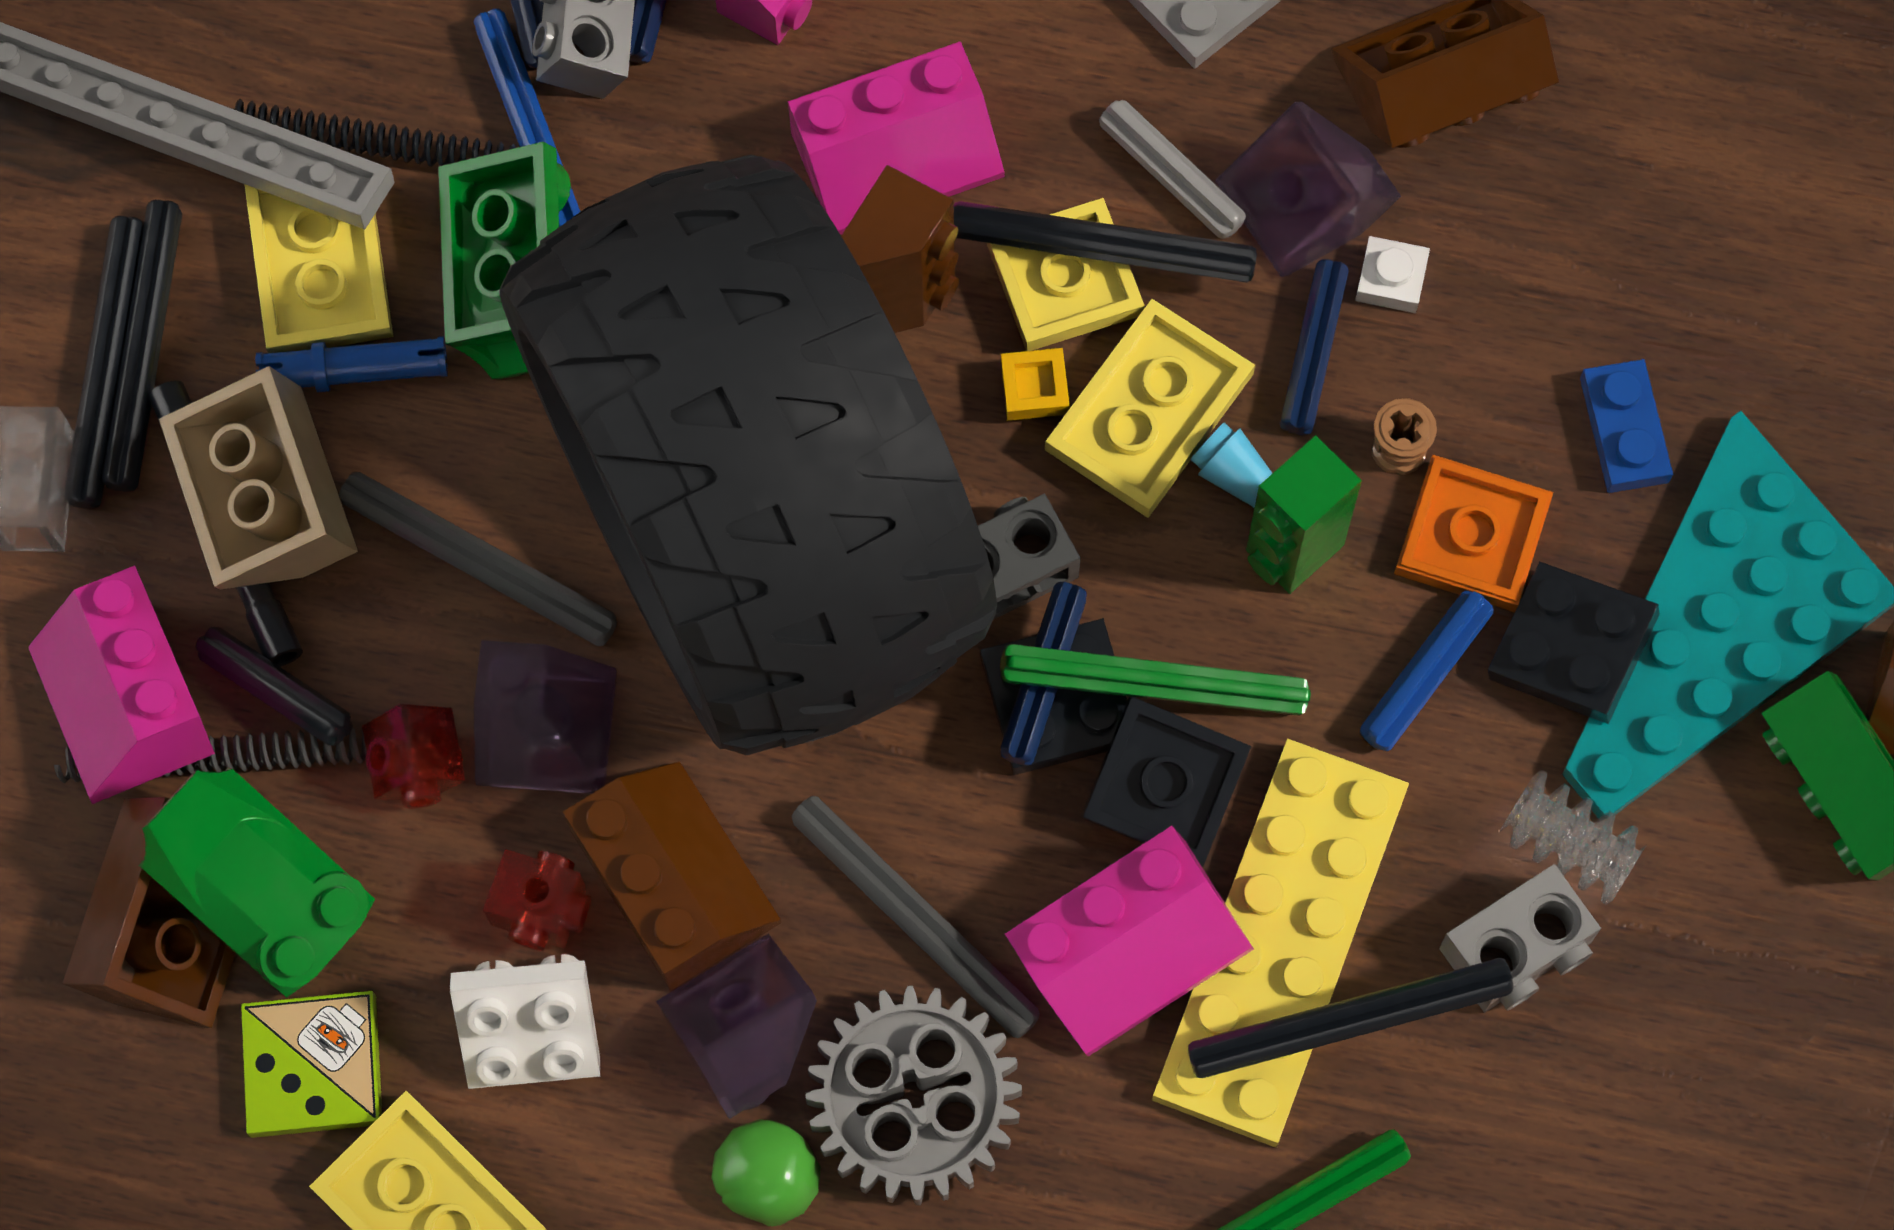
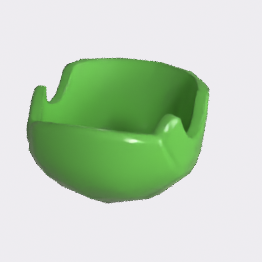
(766, 1172)

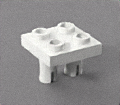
(525, 1022)

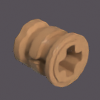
(1402, 418)

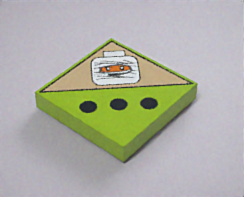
(311, 1064)

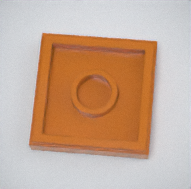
(1473, 532)

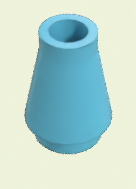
(1232, 464)

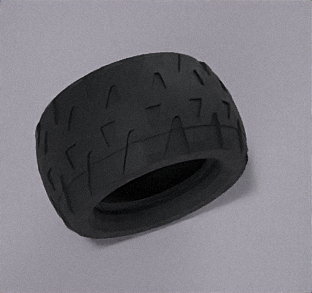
(753, 450)

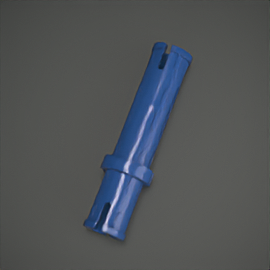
(358, 363)

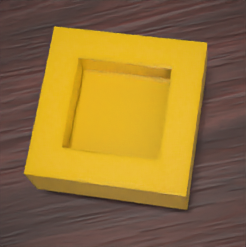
(1034, 384)

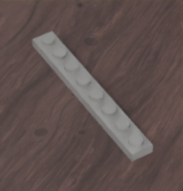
(192, 128)

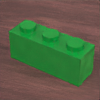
(1301, 515)
(1843, 769)

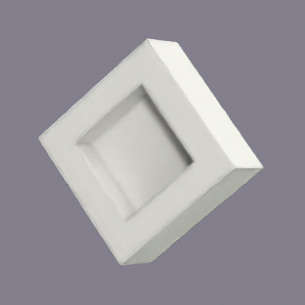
(1392, 274)

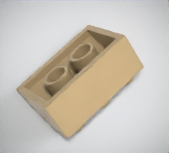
(257, 482)

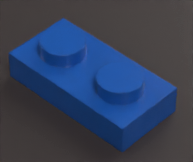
(1626, 426)

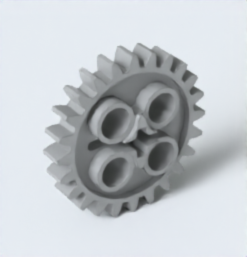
(895, 1038)

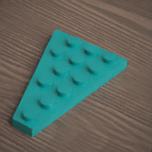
(1746, 606)

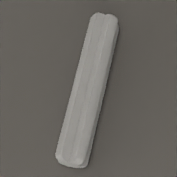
(1172, 169)

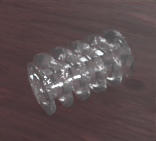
(1573, 836)

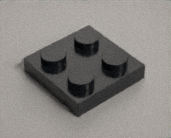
(1573, 642)
(1078, 720)
(1164, 776)

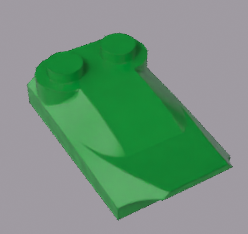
(489, 219)
(253, 878)

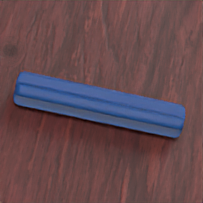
(1426, 670)

